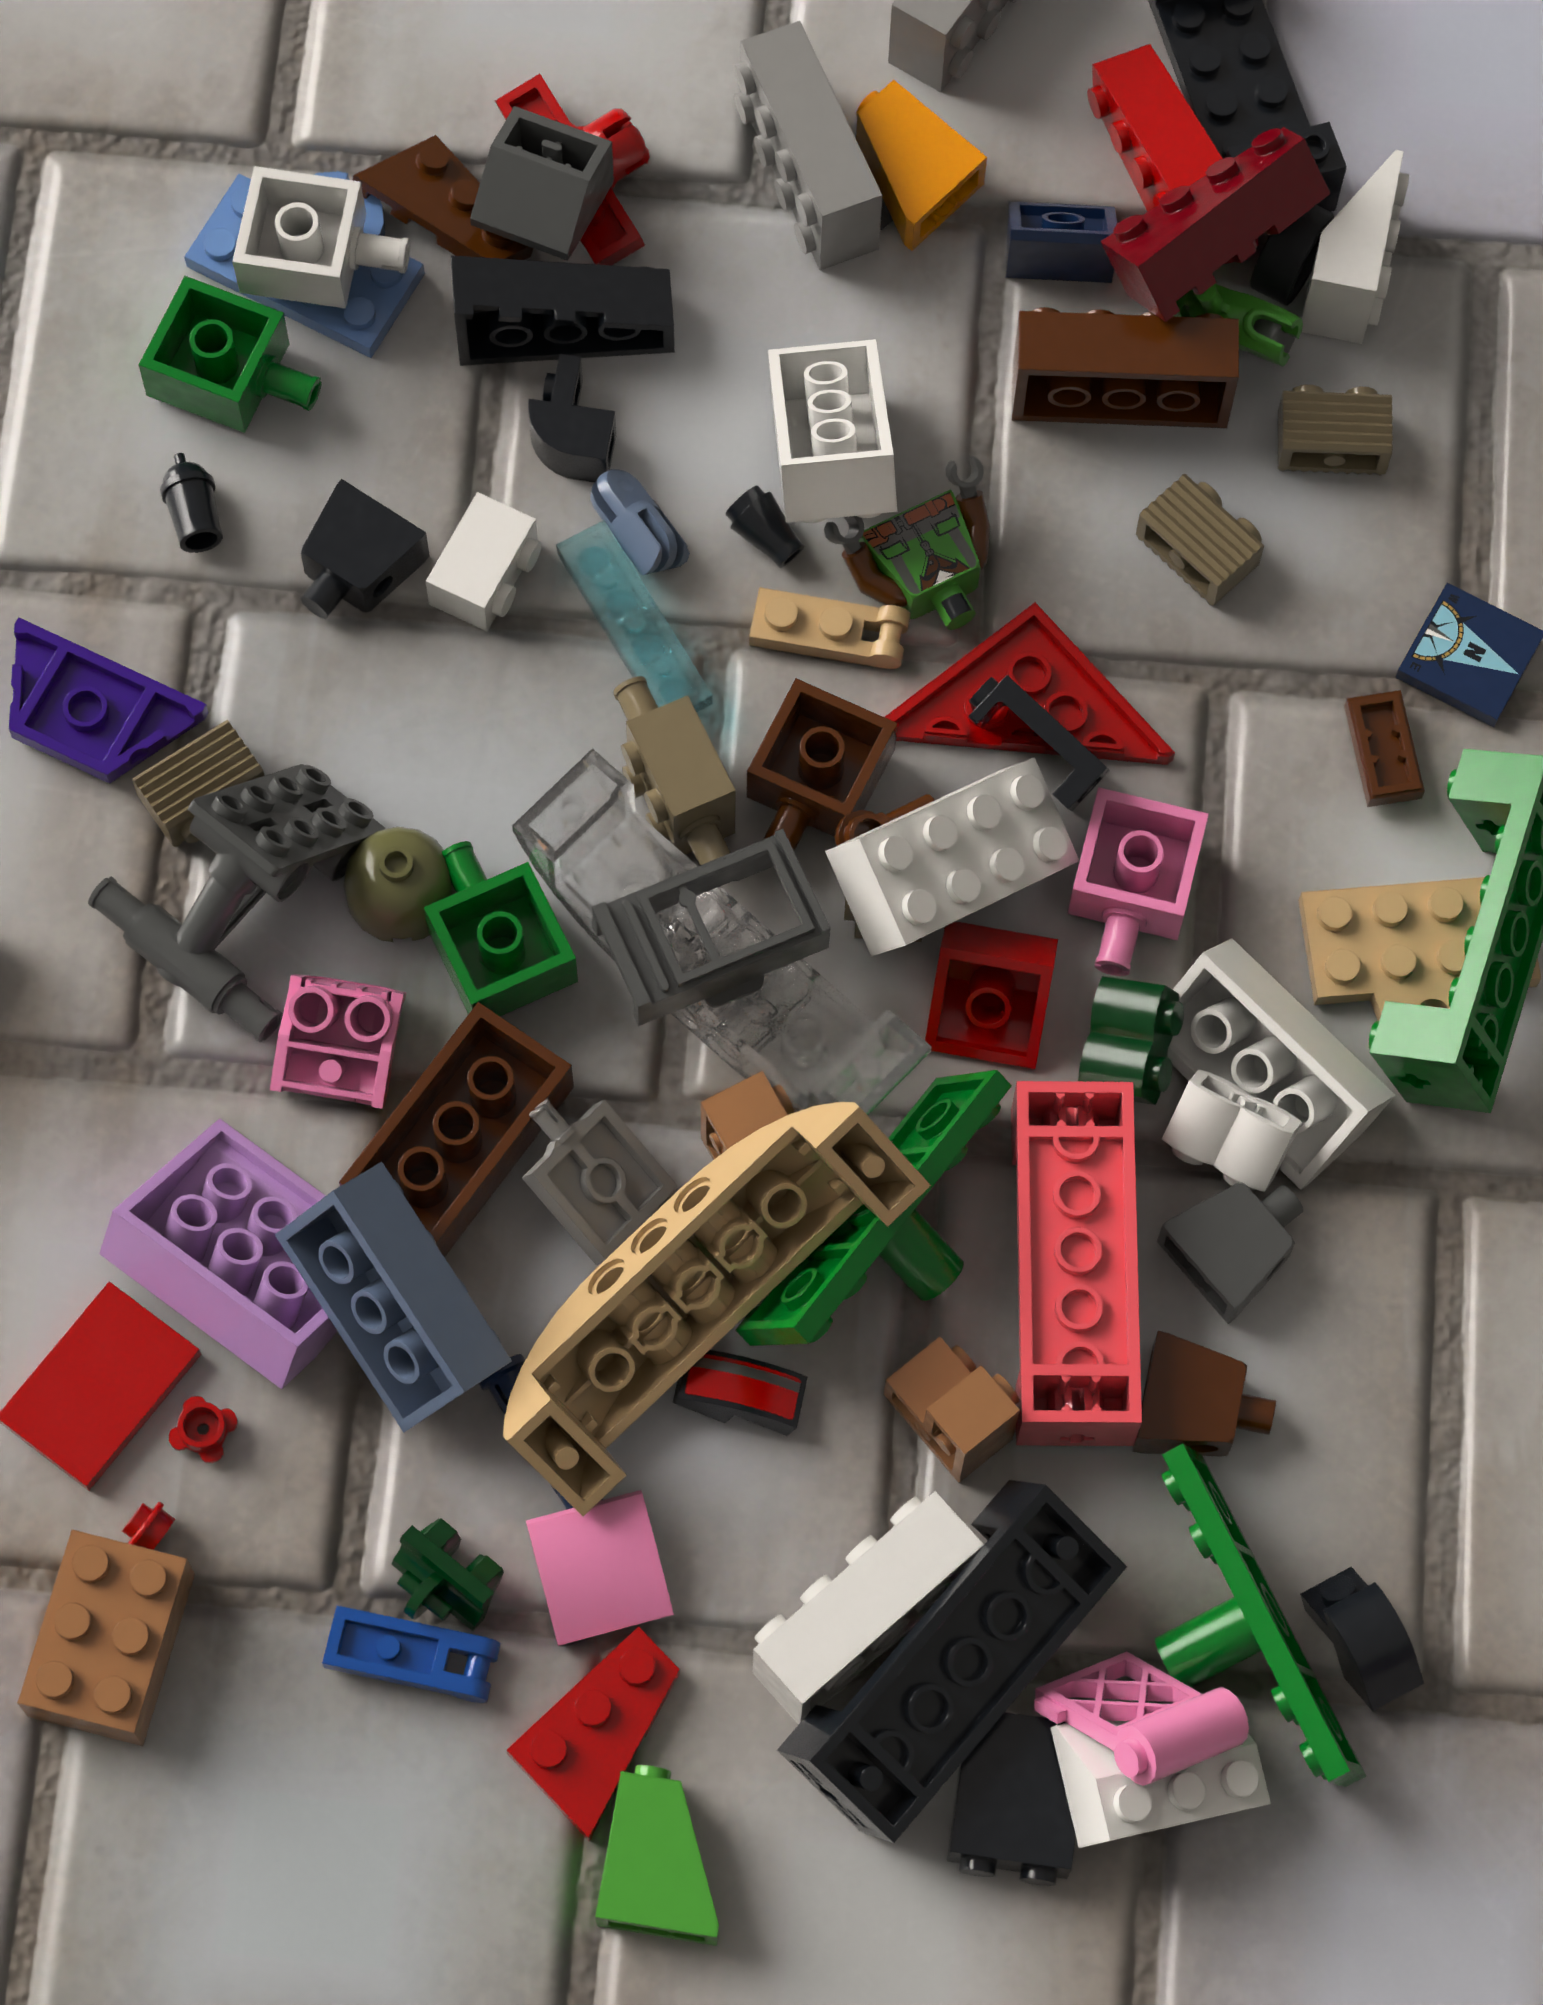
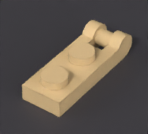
(828, 628)

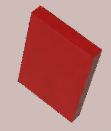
(99, 1385)

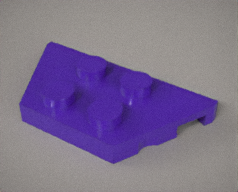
(90, 706)

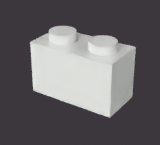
(483, 562)

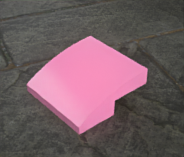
(599, 1568)

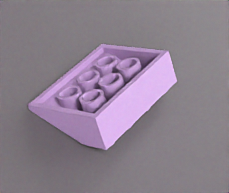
(210, 1250)

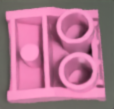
(337, 1039)

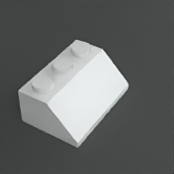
(1113, 1806)

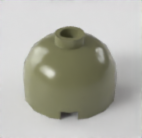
(393, 880)

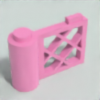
(1158, 1736)

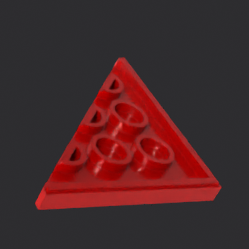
(1054, 675)

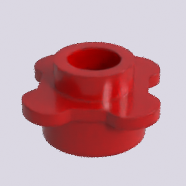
(197, 1413)

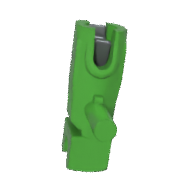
(1263, 327)

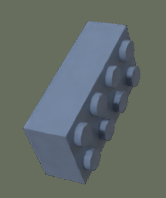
(392, 1296)

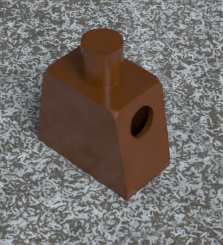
(1196, 1400)

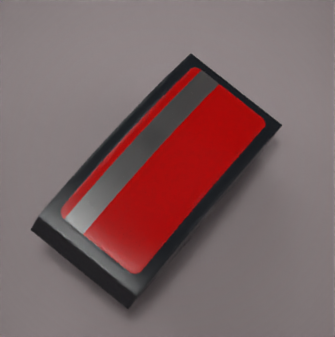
(742, 1387)

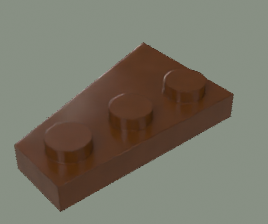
(438, 194)

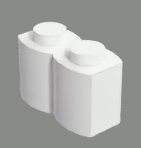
(1230, 1131)

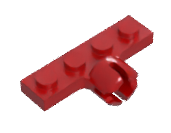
(611, 232)

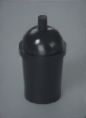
(192, 505)

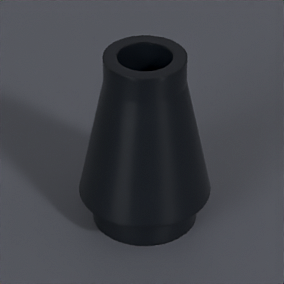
(764, 525)

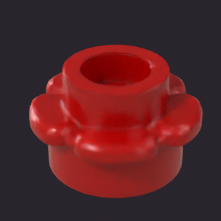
(148, 1526)

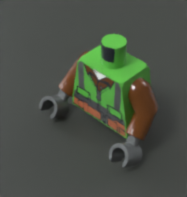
(924, 554)

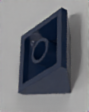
(1059, 242)

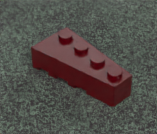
(1214, 221)

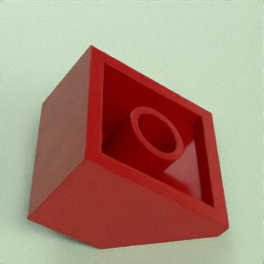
(991, 994)

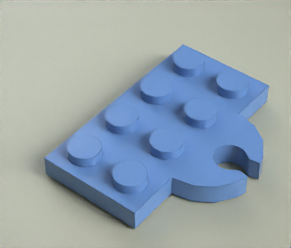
(374, 294)

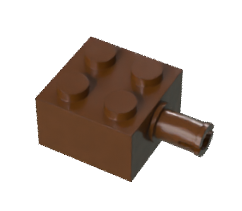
(818, 761)

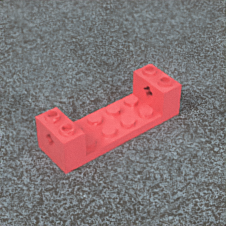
(1077, 1264)

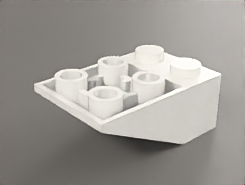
(1355, 258)

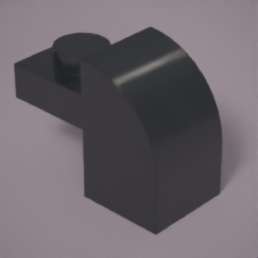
(567, 436)
(1366, 1637)

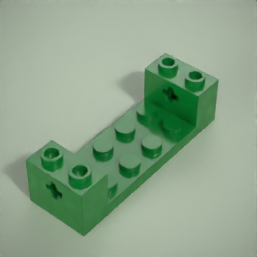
(1462, 1051)

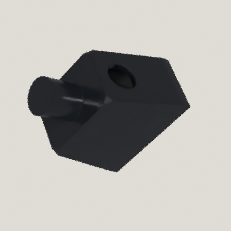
(358, 552)

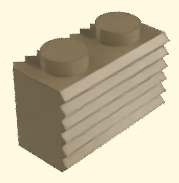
(1334, 430)
(1200, 538)
(199, 768)

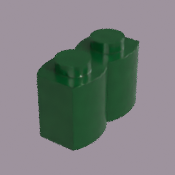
(1132, 1036)

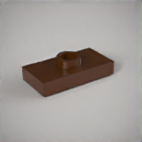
(1384, 748)

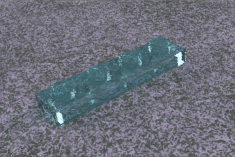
(631, 616)

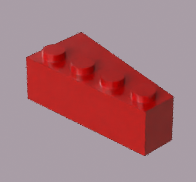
(1150, 123)

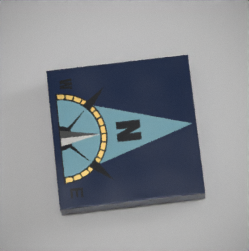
(1470, 654)

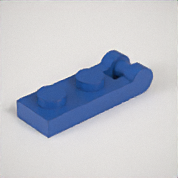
(409, 1653)

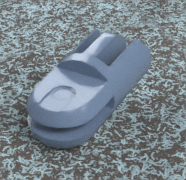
(638, 523)

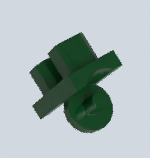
(439, 1580)

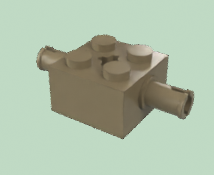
(677, 772)

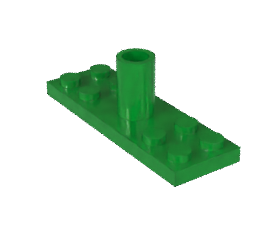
(933, 1141)
(1247, 1624)

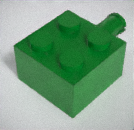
(222, 357)
(498, 936)

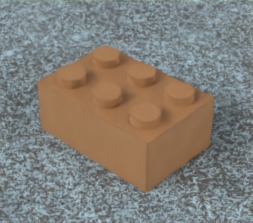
(106, 1637)

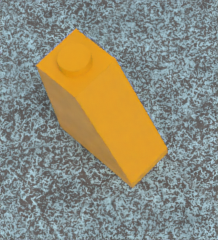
(916, 161)

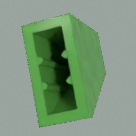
(653, 1863)

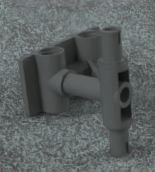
(264, 843)

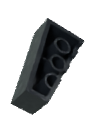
(555, 308)

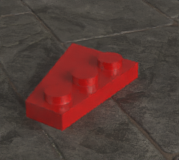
(596, 1730)

